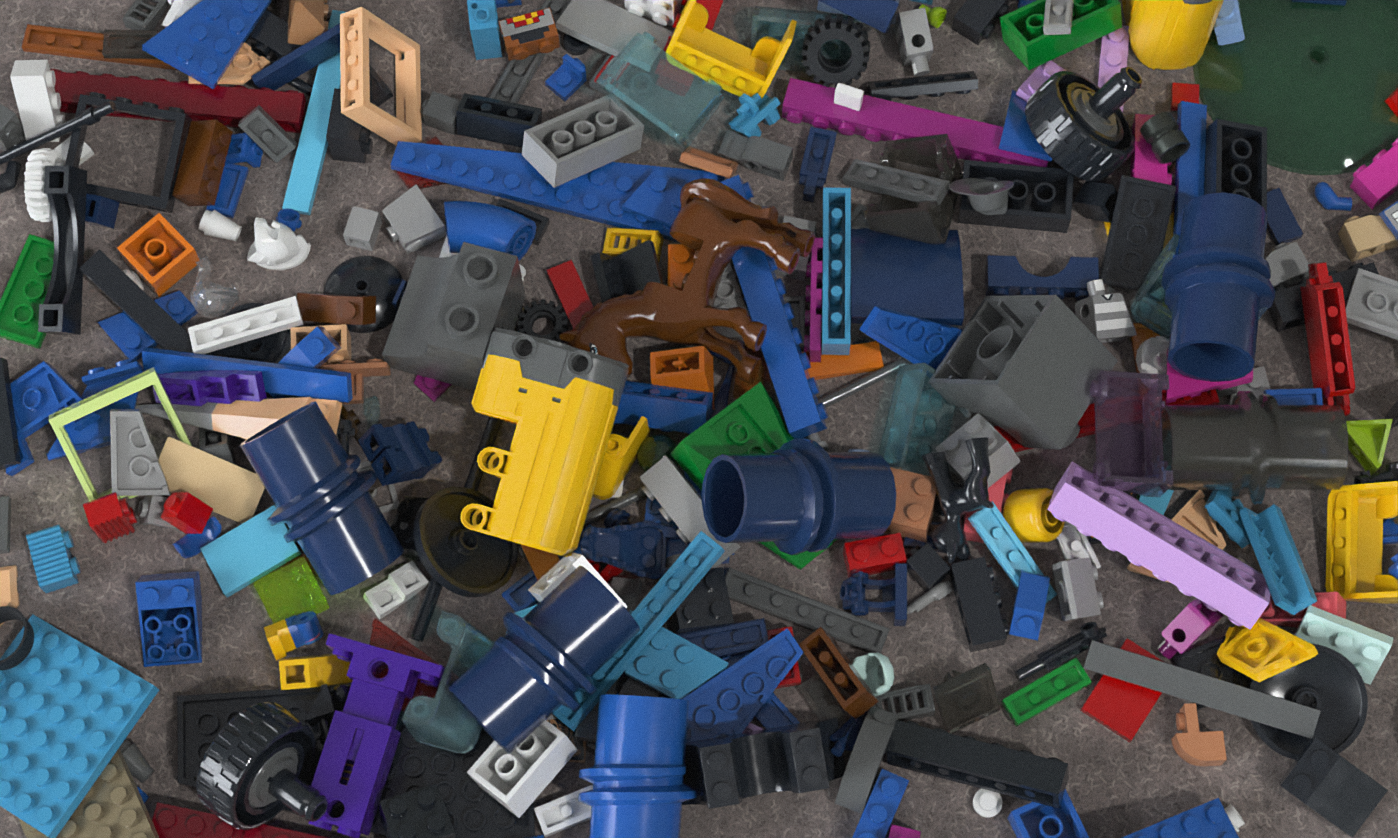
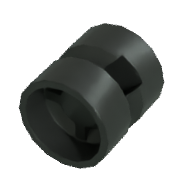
(1165, 138)

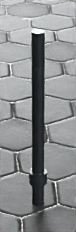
(89, 116)

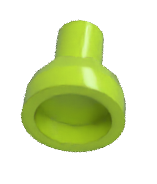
(935, 16)

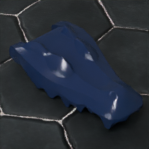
(632, 547)

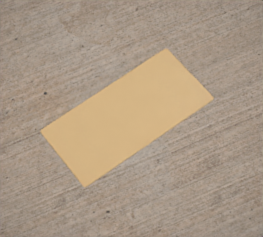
(216, 482)

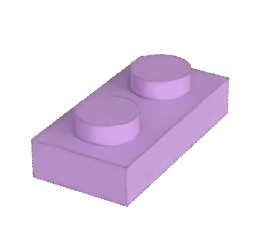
(1037, 78)

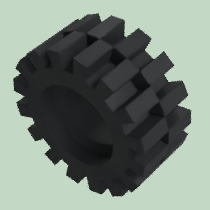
(547, 311)

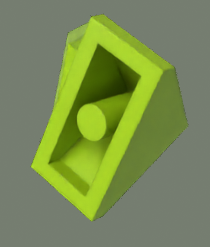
(1368, 441)

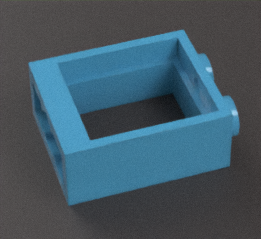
(484, 28)

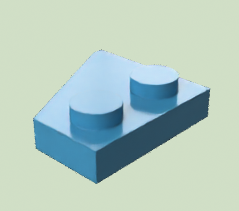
(1226, 512)

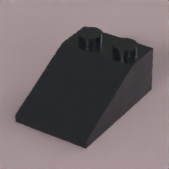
(1333, 786)

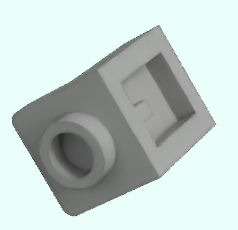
(151, 510)

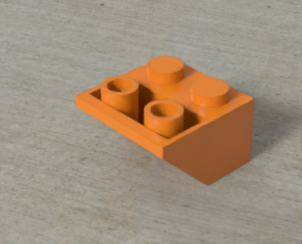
(683, 369)

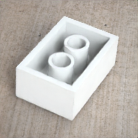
(525, 772)

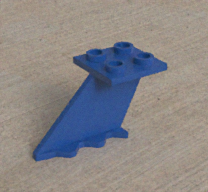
(98, 433)

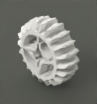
(36, 200)

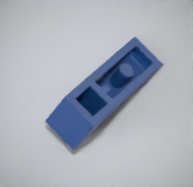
(311, 352)

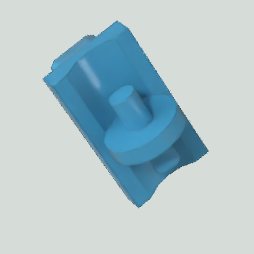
(752, 112)

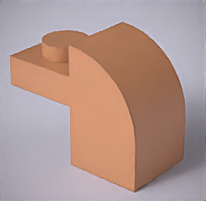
(1196, 746)

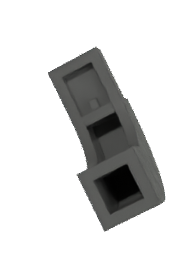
(866, 759)

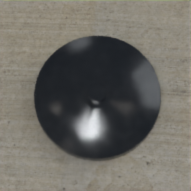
(460, 557)
(1324, 683)

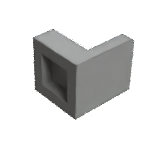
(362, 228)

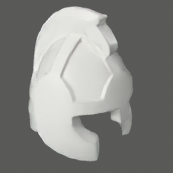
(277, 246)

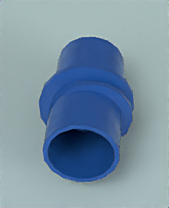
(638, 768)

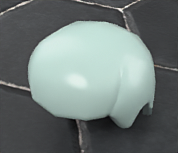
(875, 671)

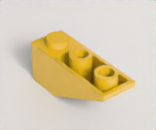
(312, 671)

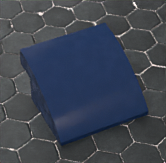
(906, 277)

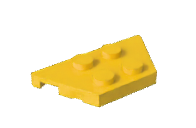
(1263, 650)

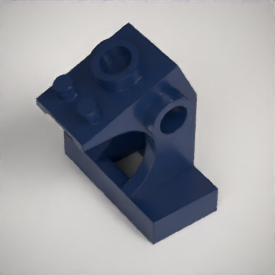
(893, 594)

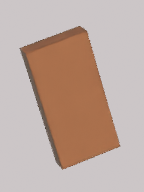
(708, 162)

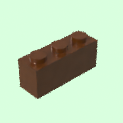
(202, 163)
(838, 673)

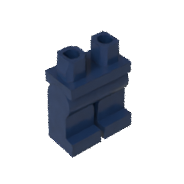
(402, 450)

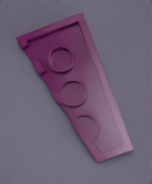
(813, 317)

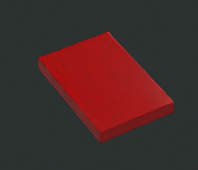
(1119, 703)

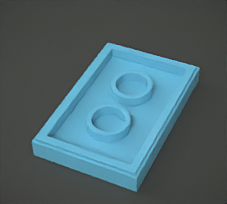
(249, 552)

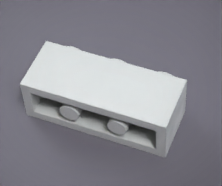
(36, 97)

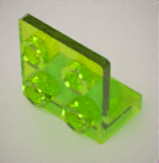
(291, 591)

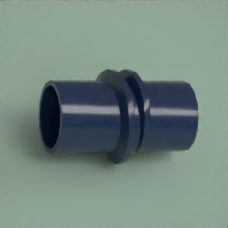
(1217, 287)
(798, 496)
(322, 498)
(545, 659)

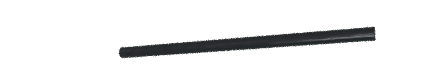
(473, 481)

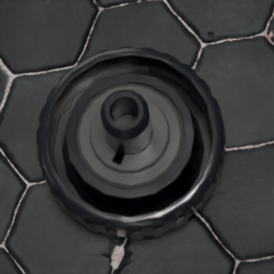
(1084, 123)
(260, 768)

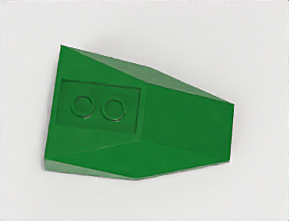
(743, 427)

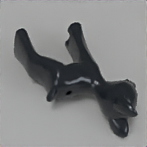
(950, 535)

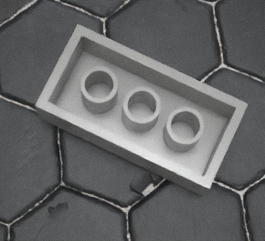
(582, 140)

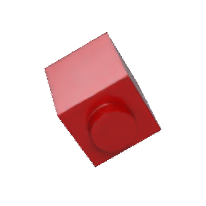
(186, 512)

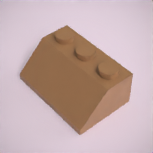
(306, 20)

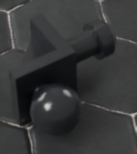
(324, 708)

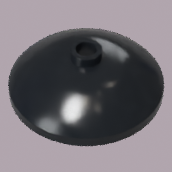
(381, 281)
(272, 347)

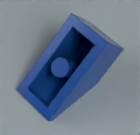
(1029, 605)

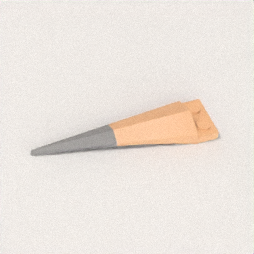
(244, 417)

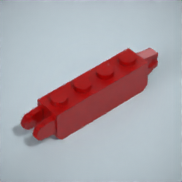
(1328, 336)

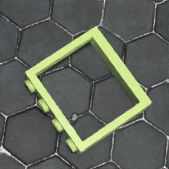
(99, 401)

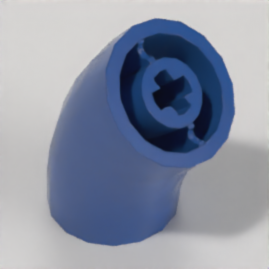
(487, 227)

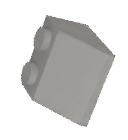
(1077, 589)

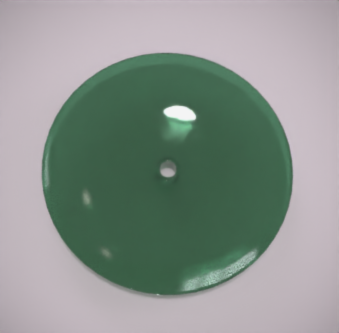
(1316, 114)

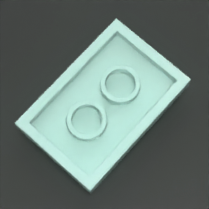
(1357, 643)

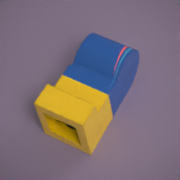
(293, 633)

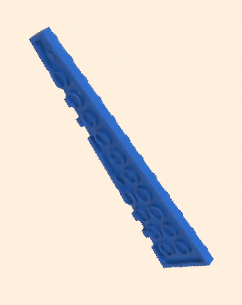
(510, 176)

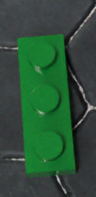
(1046, 692)

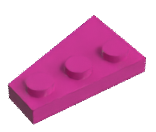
(1184, 386)

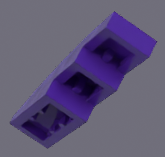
(212, 386)

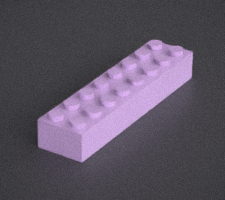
(1160, 546)

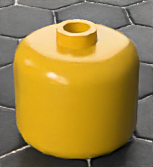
(1028, 515)

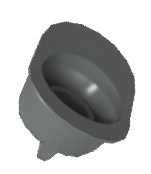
(984, 195)

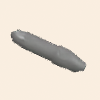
(935, 593)

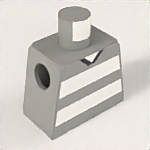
(914, 40)
(1105, 314)

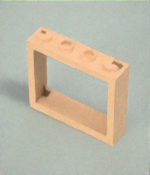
(355, 31)

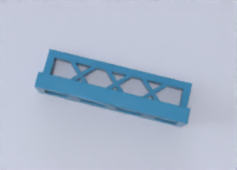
(1278, 559)

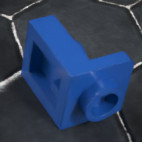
(567, 77)
(244, 149)

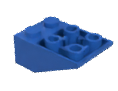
(170, 618)

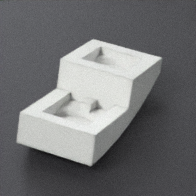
(396, 590)

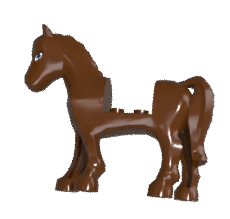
(716, 225)

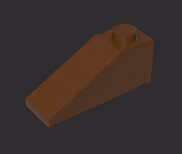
(337, 308)

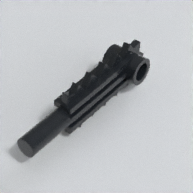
(1064, 650)

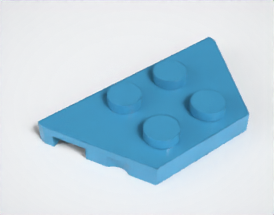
(673, 665)

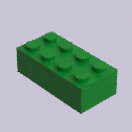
(1026, 39)

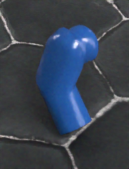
(1329, 199)

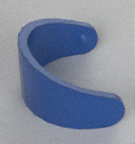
(191, 543)

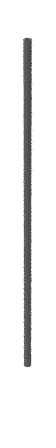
(827, 400)

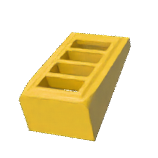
(634, 235)

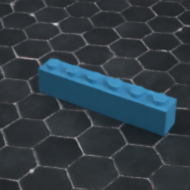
(836, 271)

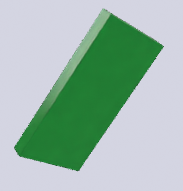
(26, 291)

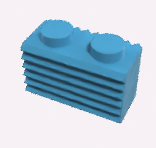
(53, 558)

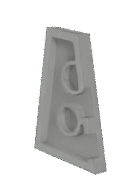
(133, 456)

